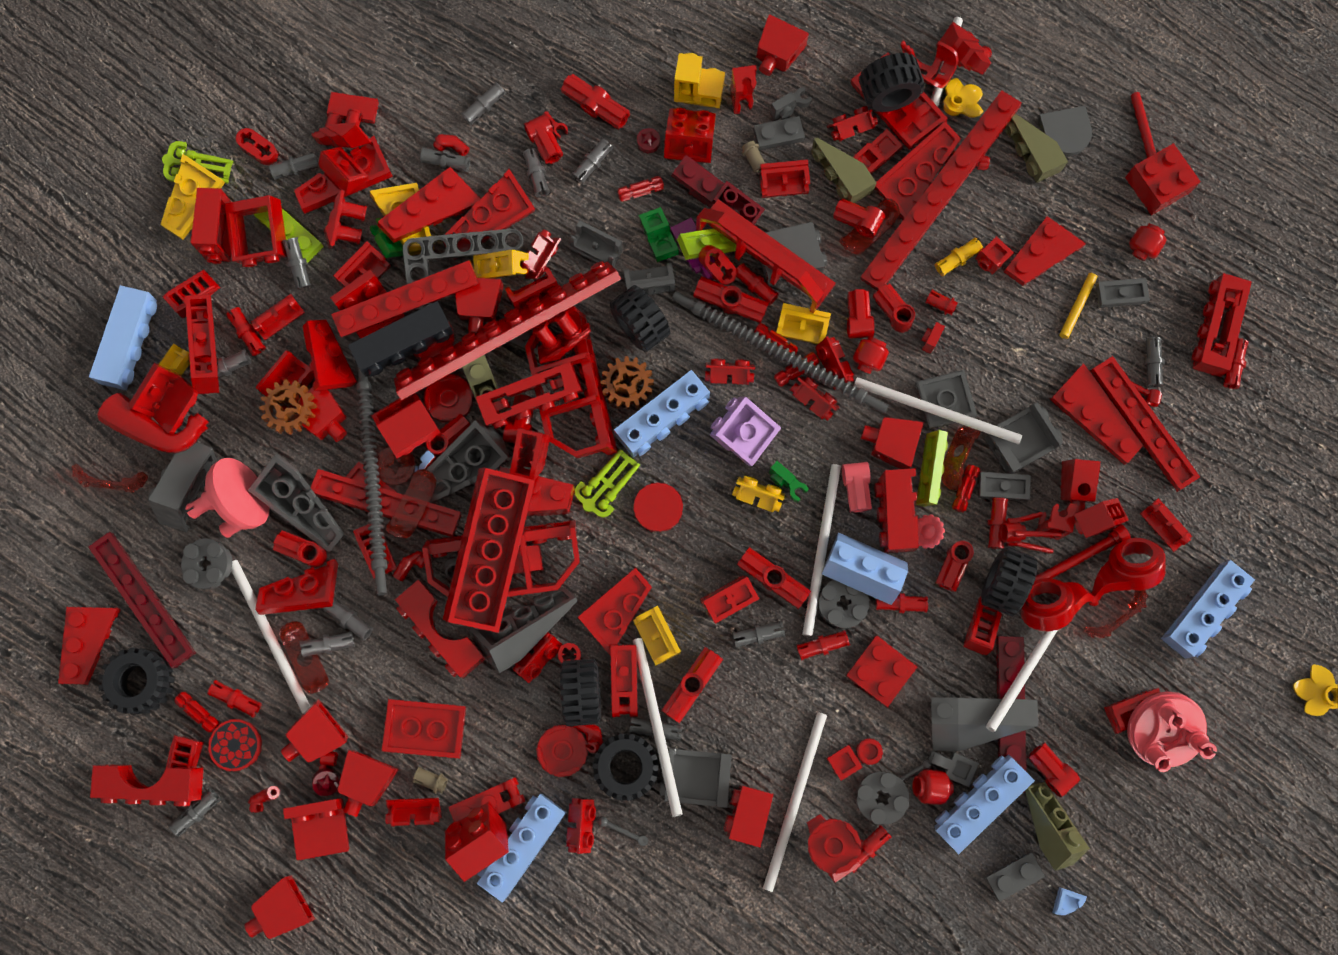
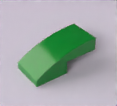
(658, 234)

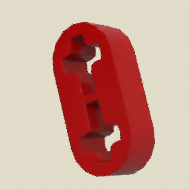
(254, 150)
(720, 261)

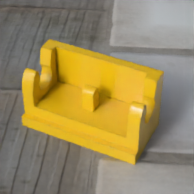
(499, 264)
(802, 325)
(656, 635)

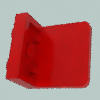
(164, 397)

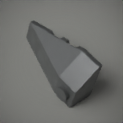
(459, 464)
(291, 497)
(522, 628)
(963, 721)

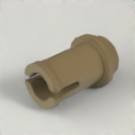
(753, 155)
(430, 780)

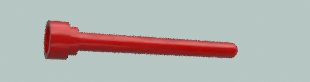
(1117, 535)

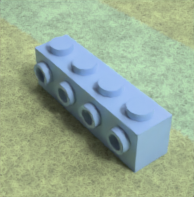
(123, 338)
(662, 414)
(1208, 609)
(983, 803)
(524, 844)

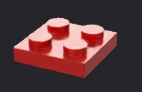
(881, 671)

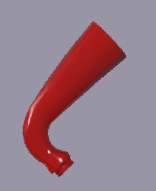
(143, 429)

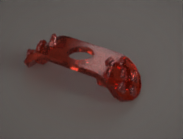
(857, 243)
(954, 465)
(127, 484)
(420, 490)
(1136, 605)
(312, 676)

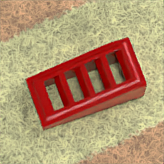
(179, 291)
(359, 534)
(980, 641)
(175, 751)

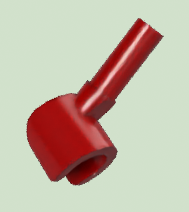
(556, 126)
(1153, 396)
(328, 759)

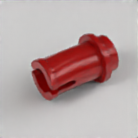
(941, 302)

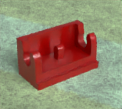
(742, 86)
(784, 178)
(362, 261)
(535, 289)
(1058, 521)
(729, 598)
(1120, 712)

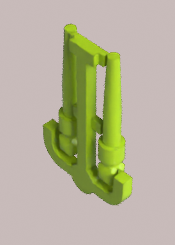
(169, 161)
(589, 504)

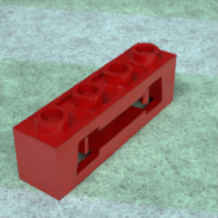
(202, 344)
(1219, 357)
(491, 409)

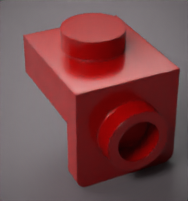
(993, 255)

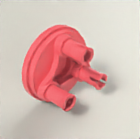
(229, 496)
(1169, 731)

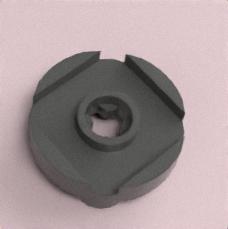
(193, 559)
(836, 615)
(878, 812)

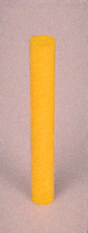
(1078, 305)

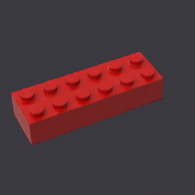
(488, 550)

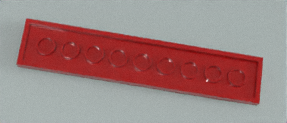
(498, 333)

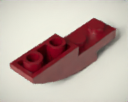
(709, 189)

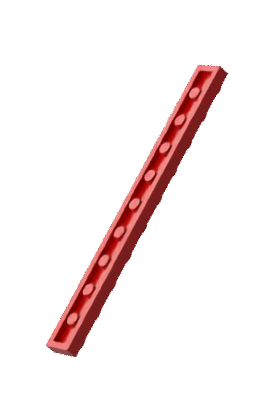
(941, 191)

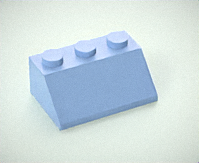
(865, 569)

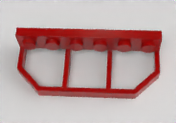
(768, 251)
(593, 394)
(536, 533)

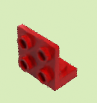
(689, 134)
(358, 291)
(318, 828)

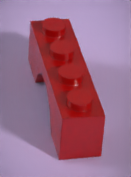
(419, 605)
(119, 782)

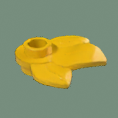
(962, 99)
(1316, 690)

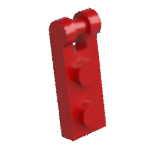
(624, 679)
(493, 796)

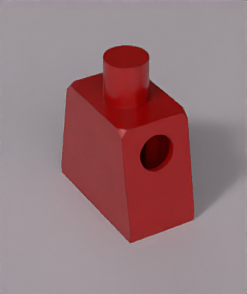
(779, 45)
(479, 303)
(327, 416)
(894, 441)
(531, 452)
(1081, 475)
(314, 734)
(364, 781)
(279, 910)

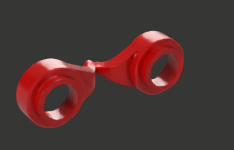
(1113, 576)

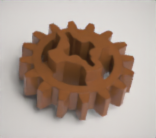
(636, 379)
(286, 396)

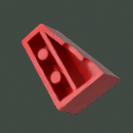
(897, 511)

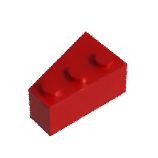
(549, 496)

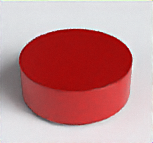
(869, 751)

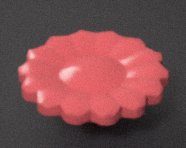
(930, 531)

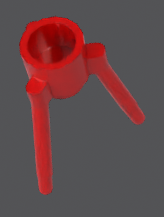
(1014, 532)

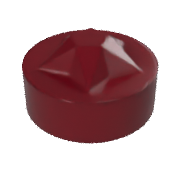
(648, 140)
(325, 782)

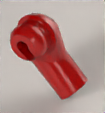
(443, 141)
(407, 563)
(593, 737)
(257, 800)

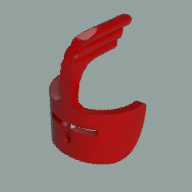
(944, 53)

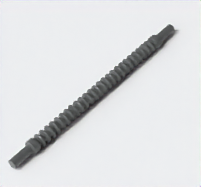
(860, 395)
(379, 564)

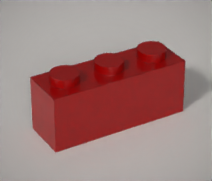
(1100, 517)

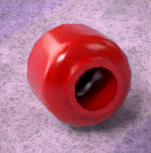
(1147, 242)
(870, 355)
(932, 787)

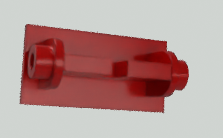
(844, 126)
(546, 248)
(277, 317)
(829, 353)
(739, 370)
(823, 402)
(1166, 525)
(531, 665)
(423, 811)
(581, 838)

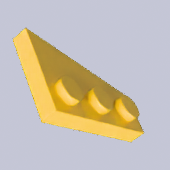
(391, 197)
(181, 205)

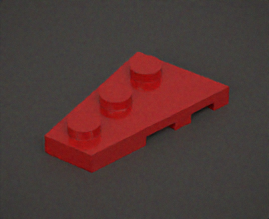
(1043, 250)
(328, 360)
(303, 592)
(614, 610)
(82, 641)

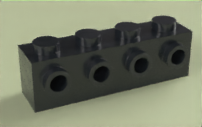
(401, 339)

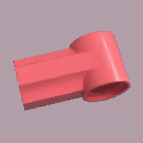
(857, 480)

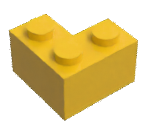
(696, 84)

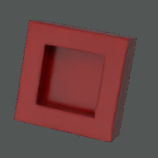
(931, 337)
(844, 762)

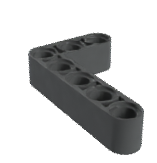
(452, 251)

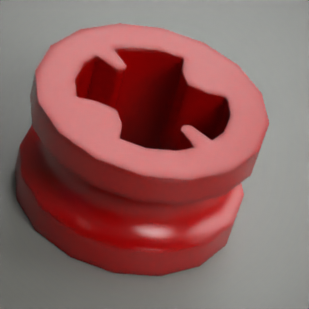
(569, 646)

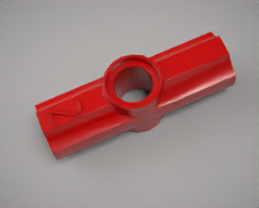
(595, 101)
(716, 293)
(759, 568)
(682, 699)

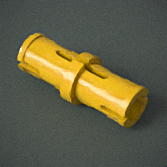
(958, 257)

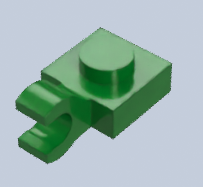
(385, 244)
(783, 477)

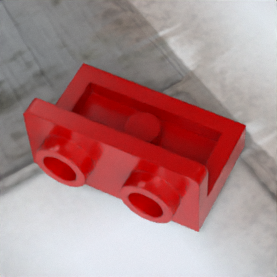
(287, 368)

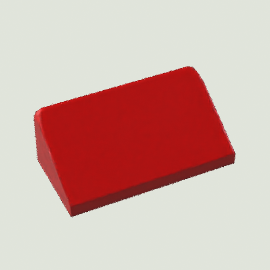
(341, 169)

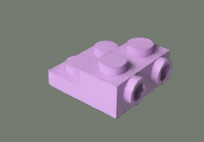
(744, 430)

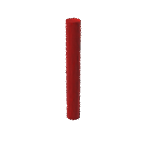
(1143, 124)

